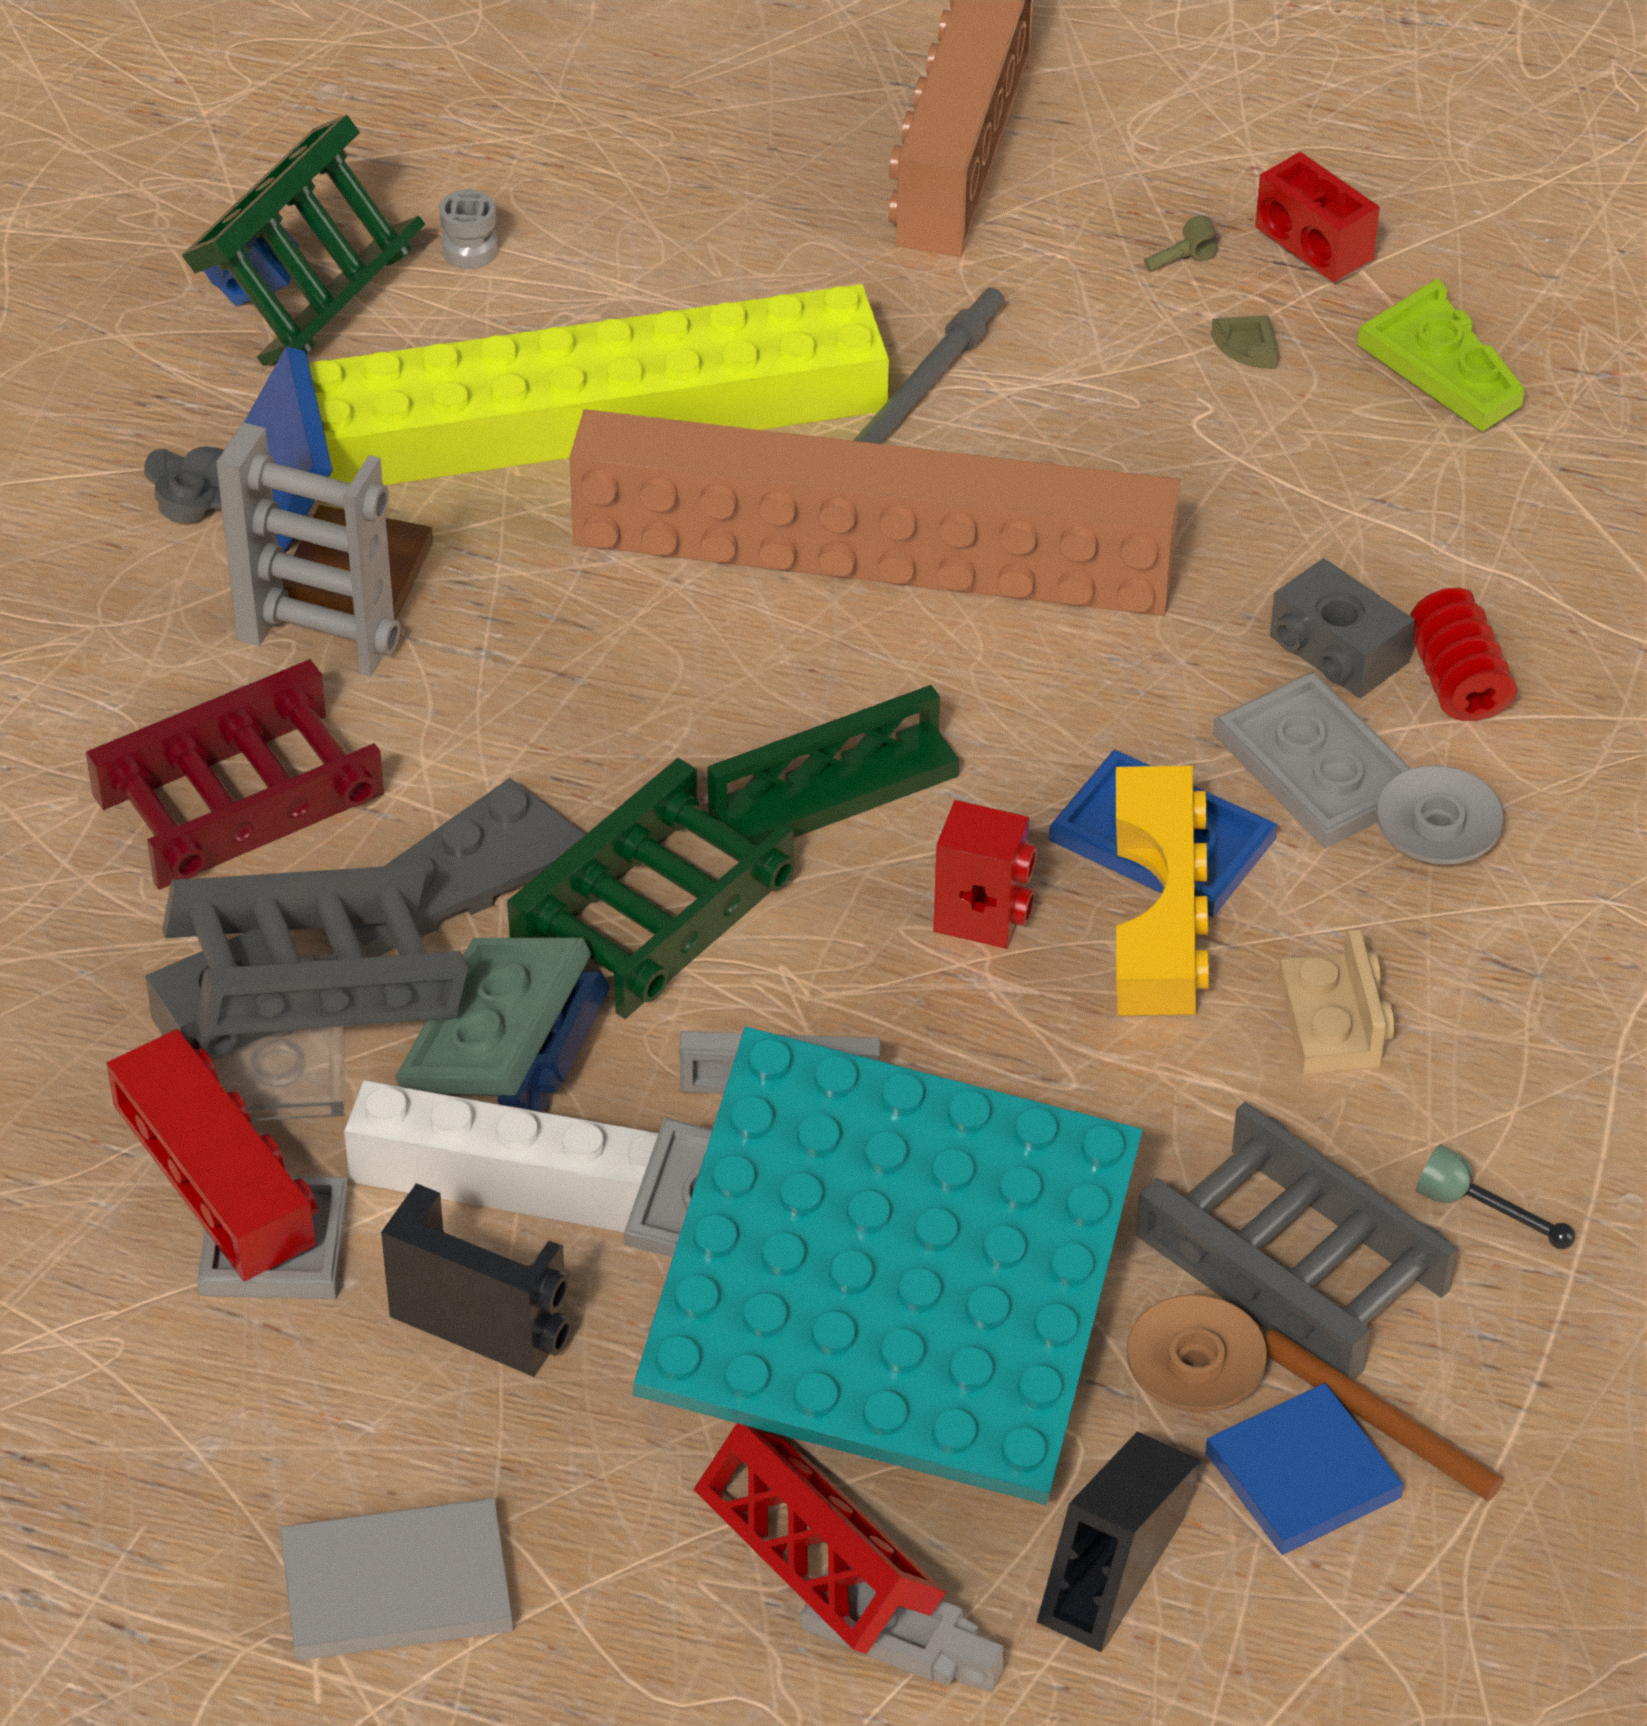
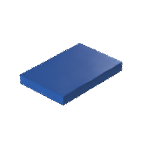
(293, 427)
(1232, 835)

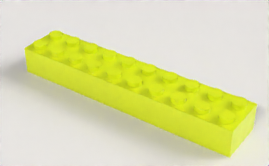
(525, 392)

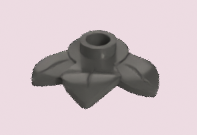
(185, 484)

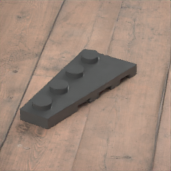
(476, 856)

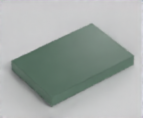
(502, 1017)

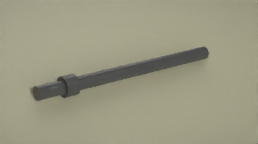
(961, 334)

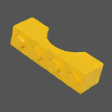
(1157, 949)

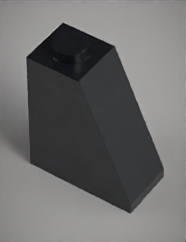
(1116, 1538)

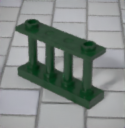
(259, 216)
(633, 838)

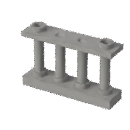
(259, 564)

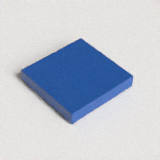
(1303, 1468)

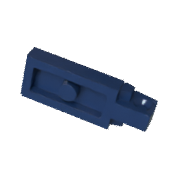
(561, 1044)

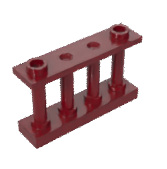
(216, 731)

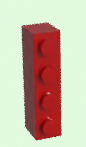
(213, 1153)

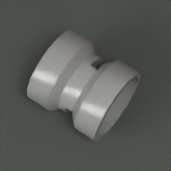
(468, 229)

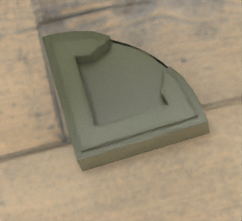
(1246, 340)

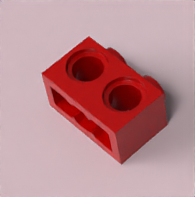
(1317, 216)

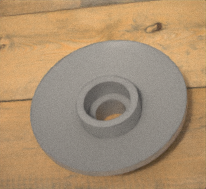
(1439, 814)

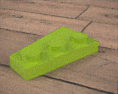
(1443, 357)

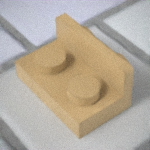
(1336, 1008)

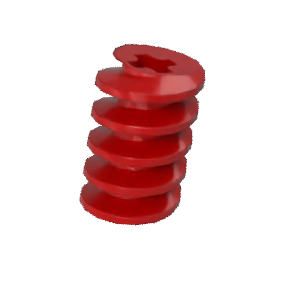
(1461, 655)

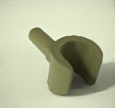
(1198, 243)

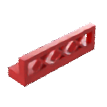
(832, 1518)

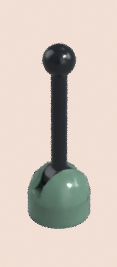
(1450, 1177)

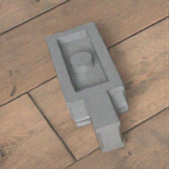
(922, 1644)

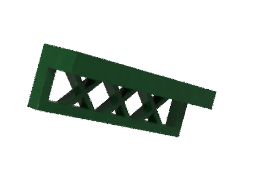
(832, 782)

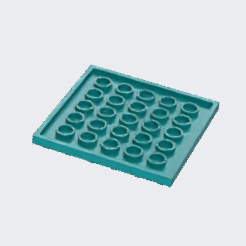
(890, 1265)

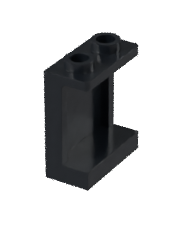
(471, 1293)

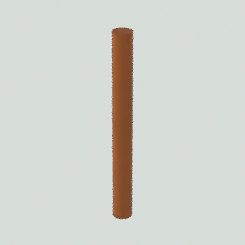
(1384, 1416)

